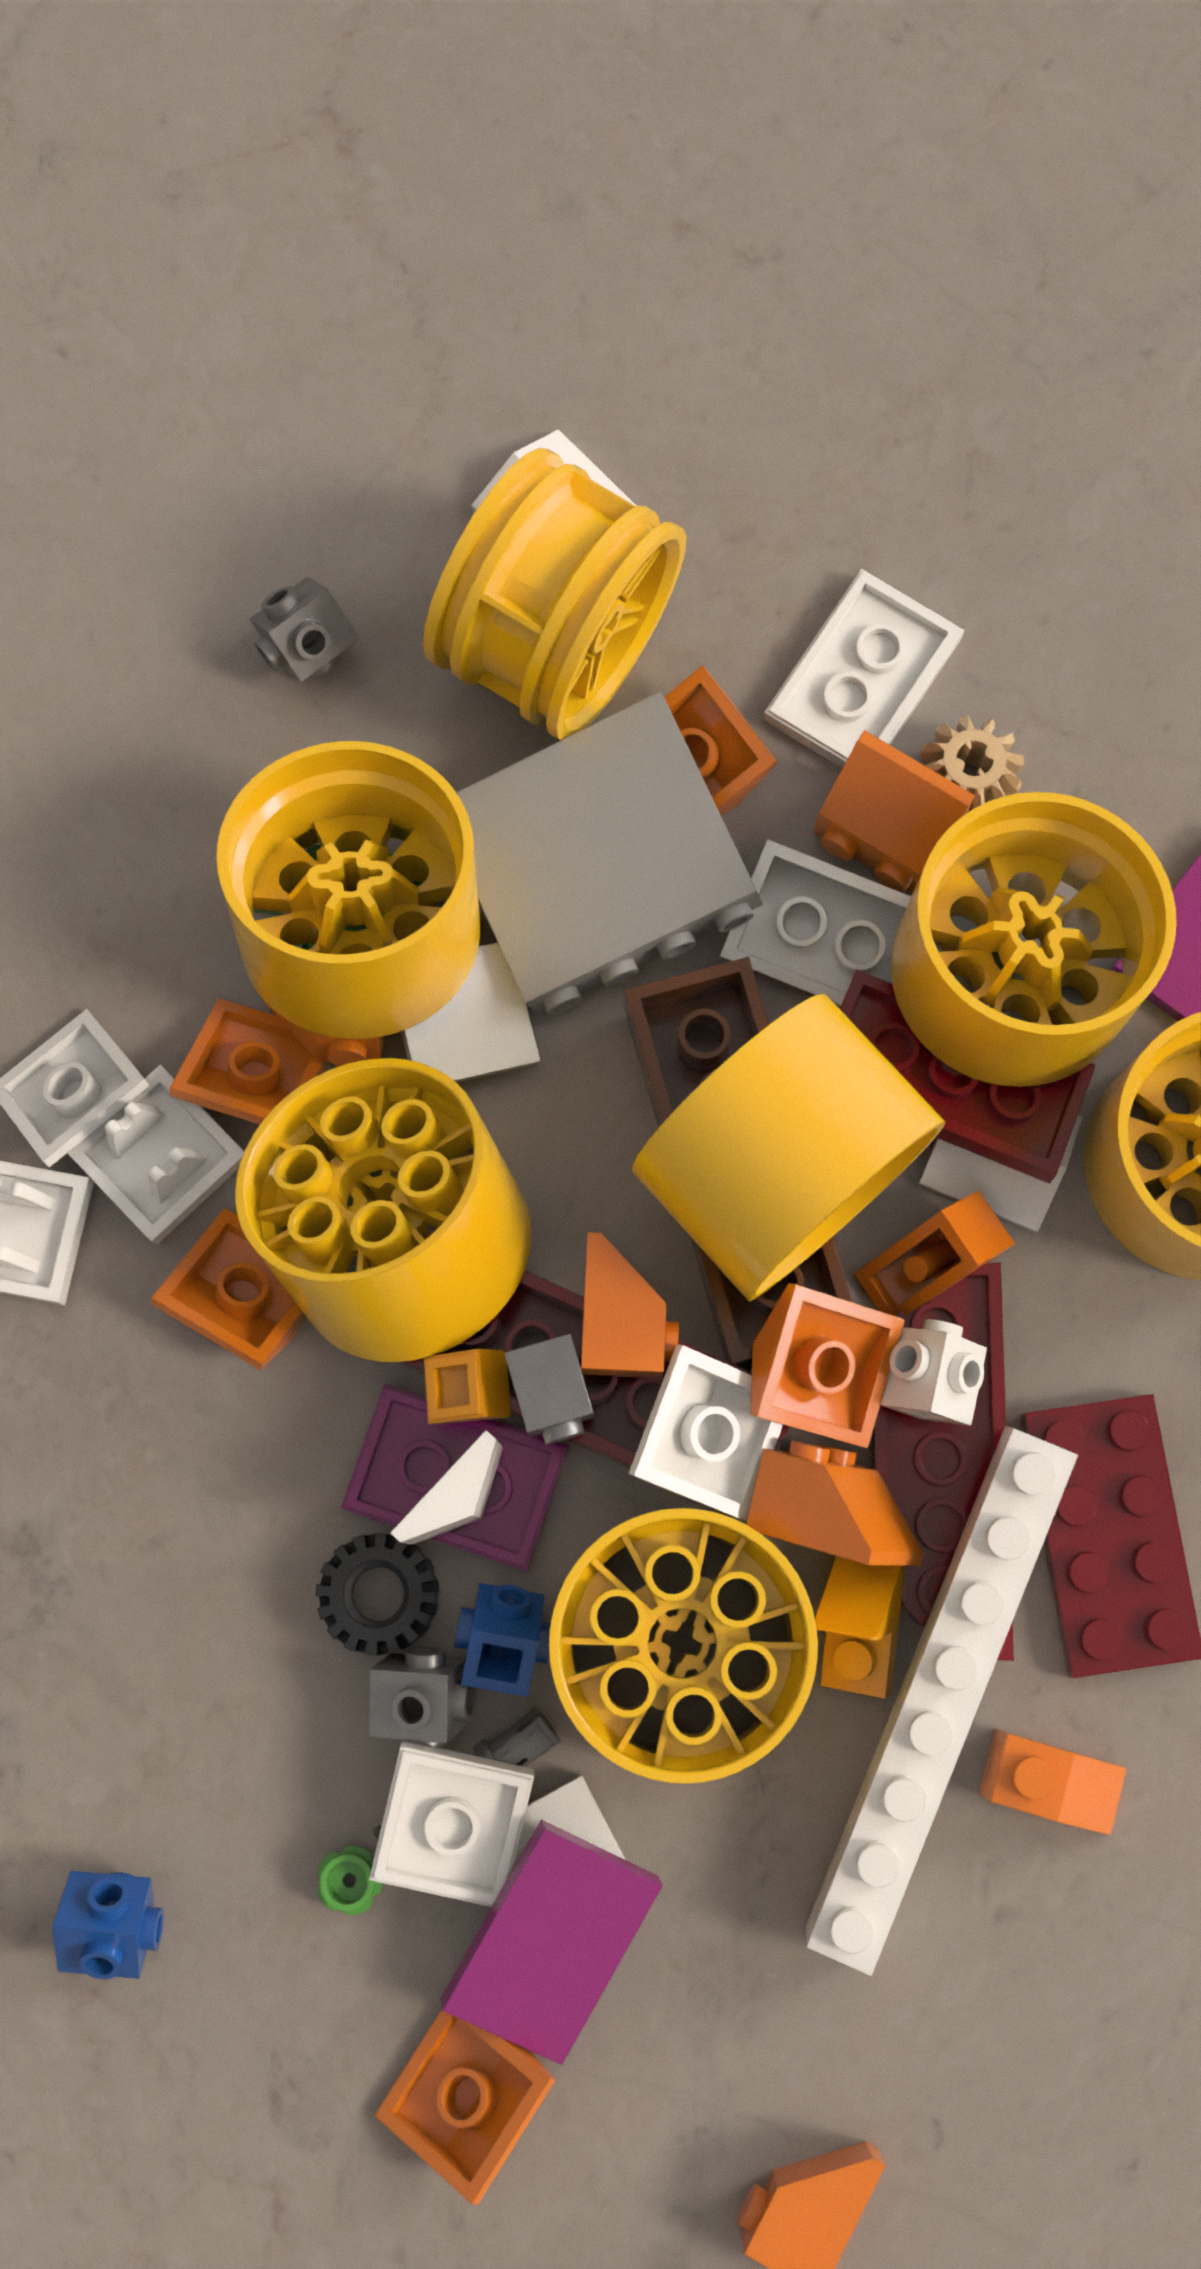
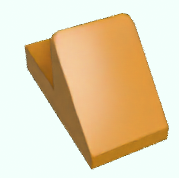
(861, 1626)

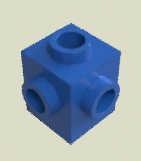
(503, 1639)
(106, 1925)

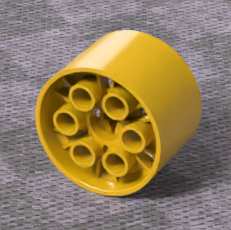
(352, 804)
(1026, 850)
(785, 1144)
(1116, 1176)
(410, 1286)
(774, 1702)

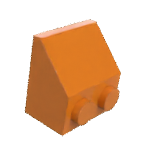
(888, 812)
(830, 1505)

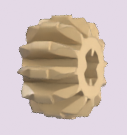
(978, 747)

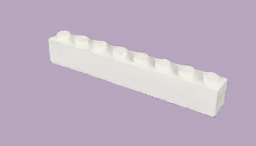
(938, 1700)

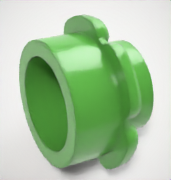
(332, 1888)

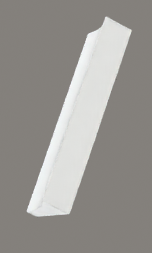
(827, 924)

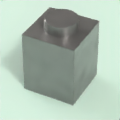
(550, 1389)

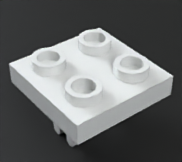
(158, 1157)
(40, 1230)

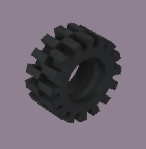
(337, 1598)

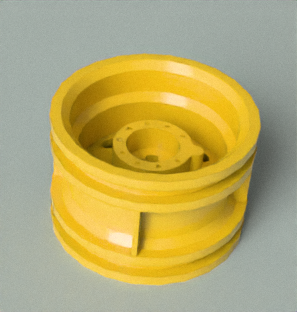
(552, 592)

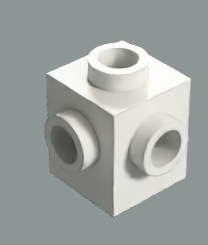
(935, 1374)

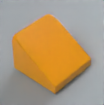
(467, 1386)

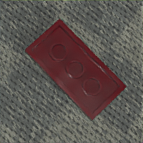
(1005, 1124)
(1116, 1541)

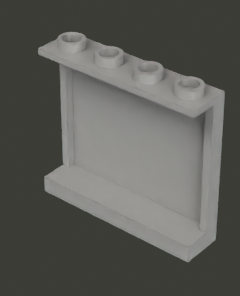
(603, 856)

